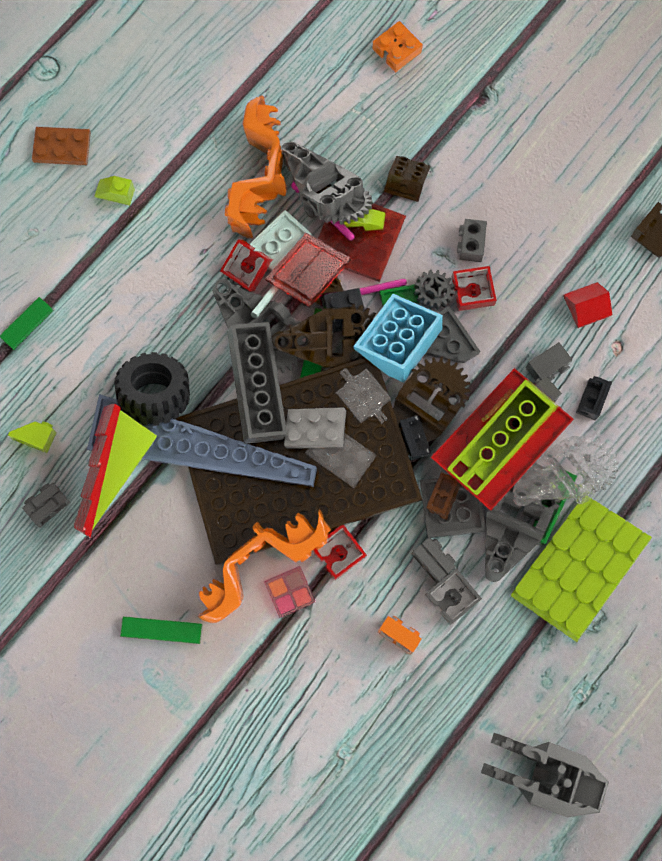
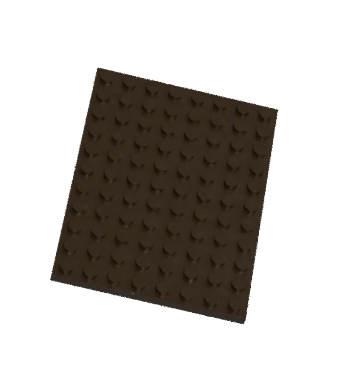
(236, 502)

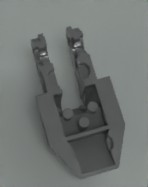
(561, 779)

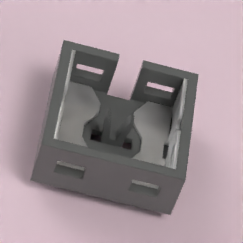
(460, 591)

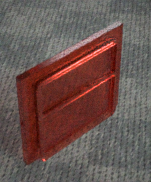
(308, 269)

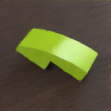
(371, 221)

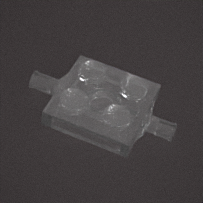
(363, 395)

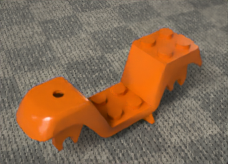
(246, 194)
(298, 546)

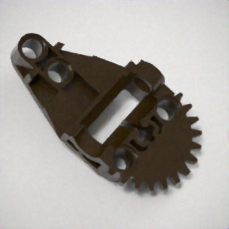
(319, 336)
(437, 375)

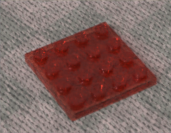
(370, 248)

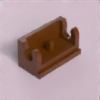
(443, 495)

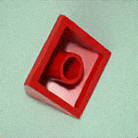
(589, 304)

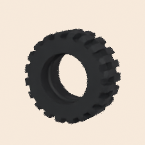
(152, 370)

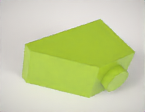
(115, 189)
(35, 435)

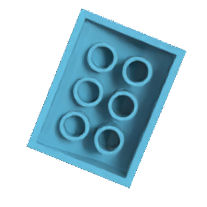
(399, 337)

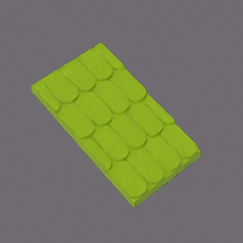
(581, 568)

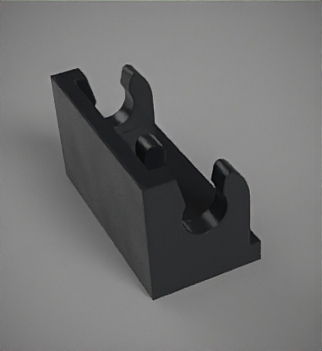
(594, 397)
(414, 438)

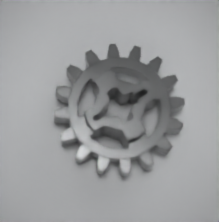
(435, 283)

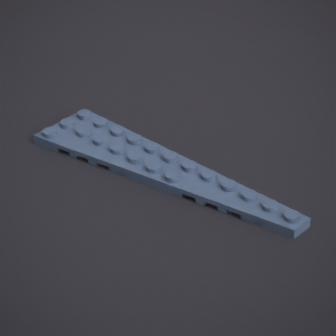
(203, 449)

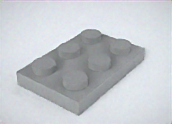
(315, 428)

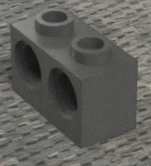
(476, 240)

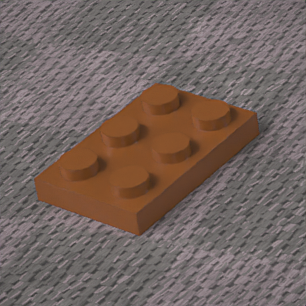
(61, 145)

